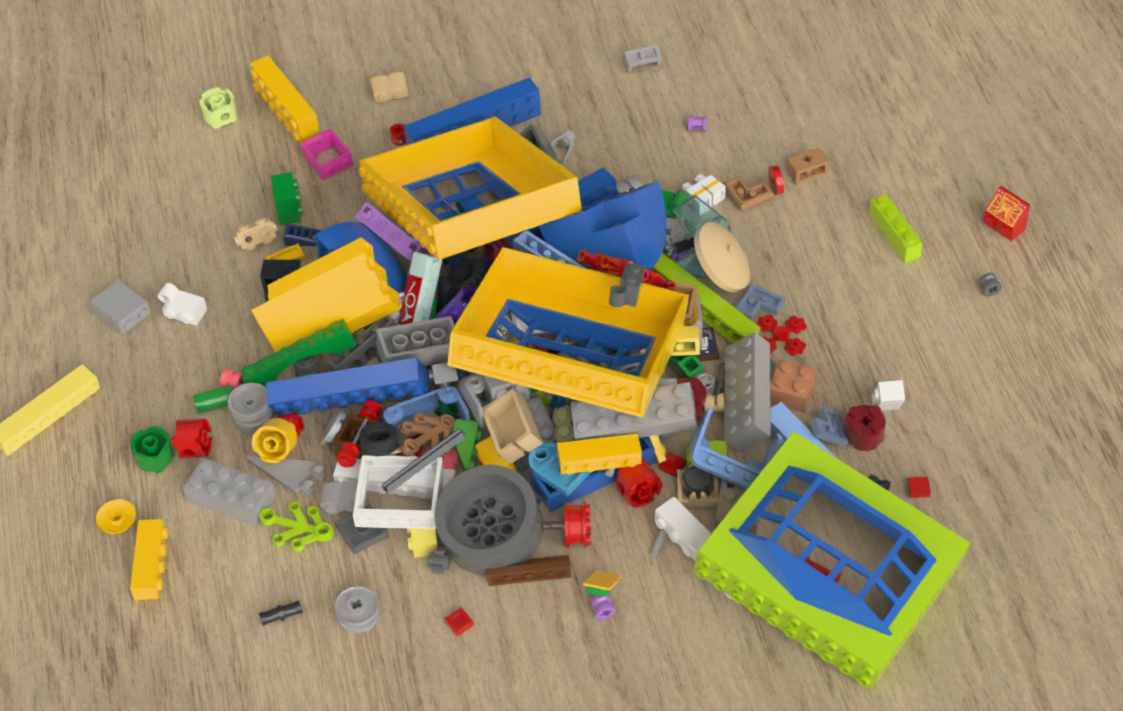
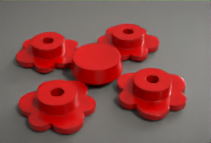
(781, 333)

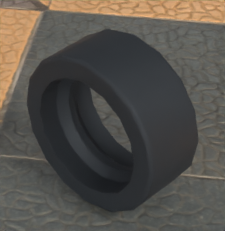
(381, 447)

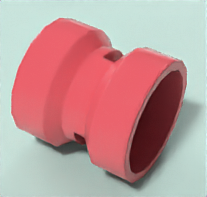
(229, 378)

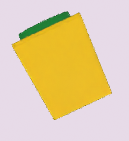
(601, 582)

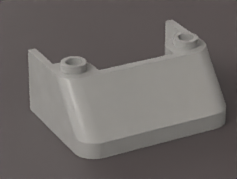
(472, 385)

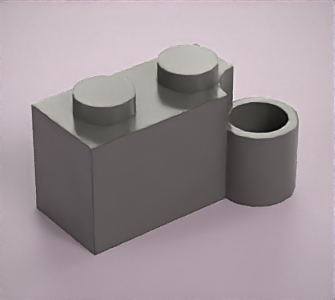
(630, 286)

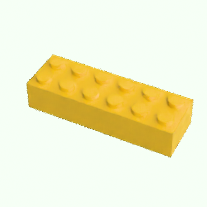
(284, 99)

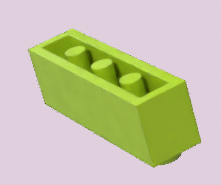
(895, 228)

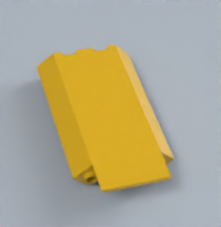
(325, 291)

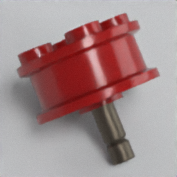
(575, 524)

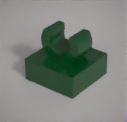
(448, 409)

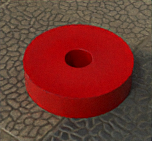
(776, 180)

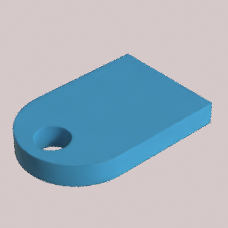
(549, 471)

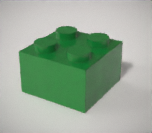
(286, 198)

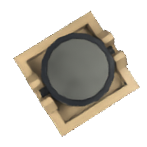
(697, 488)

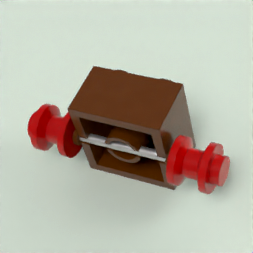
(347, 441)

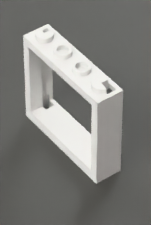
(394, 518)

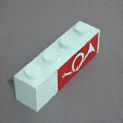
(420, 288)

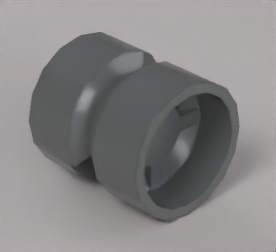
(307, 366)

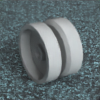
(249, 407)

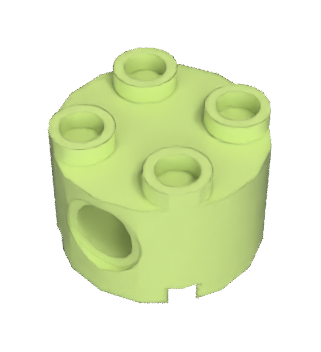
(218, 107)

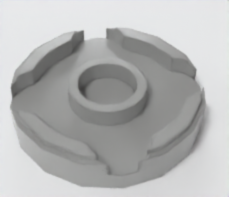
(332, 428)

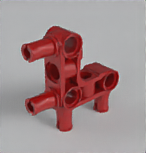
(616, 266)

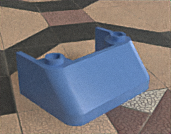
(424, 404)
(721, 465)

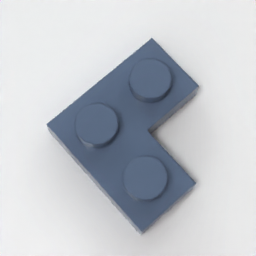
(759, 298)
(829, 427)

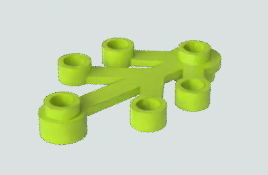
(297, 527)

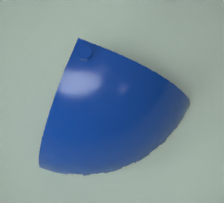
(618, 226)
(347, 232)

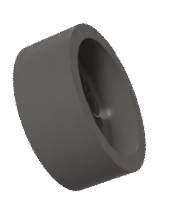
(471, 495)

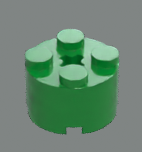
(152, 449)

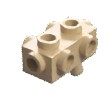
(260, 231)

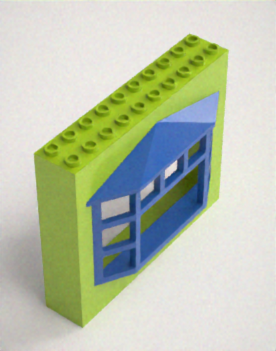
(805, 600)

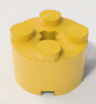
(274, 440)

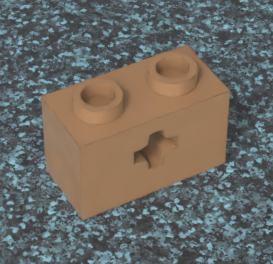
(807, 165)

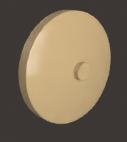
(722, 257)

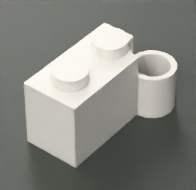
(182, 305)
(888, 395)

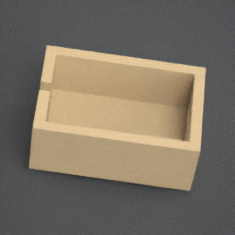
(511, 426)

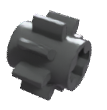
(439, 560)

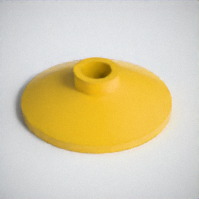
(115, 510)

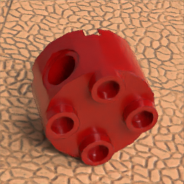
(192, 438)
(638, 484)

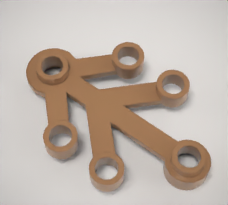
(443, 424)

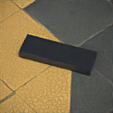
(444, 293)

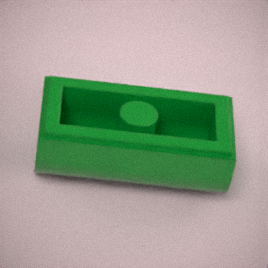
(212, 399)

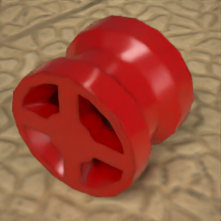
(397, 134)

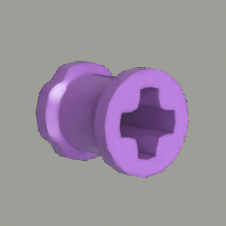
(697, 123)

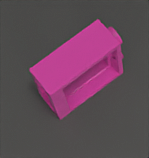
(327, 140)

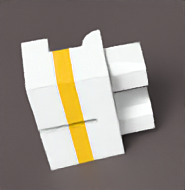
(706, 188)

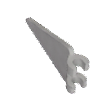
(291, 473)

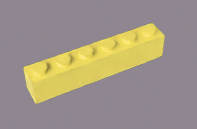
(47, 408)

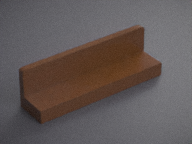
(532, 570)

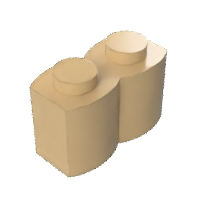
(389, 87)

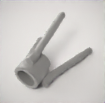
(566, 139)

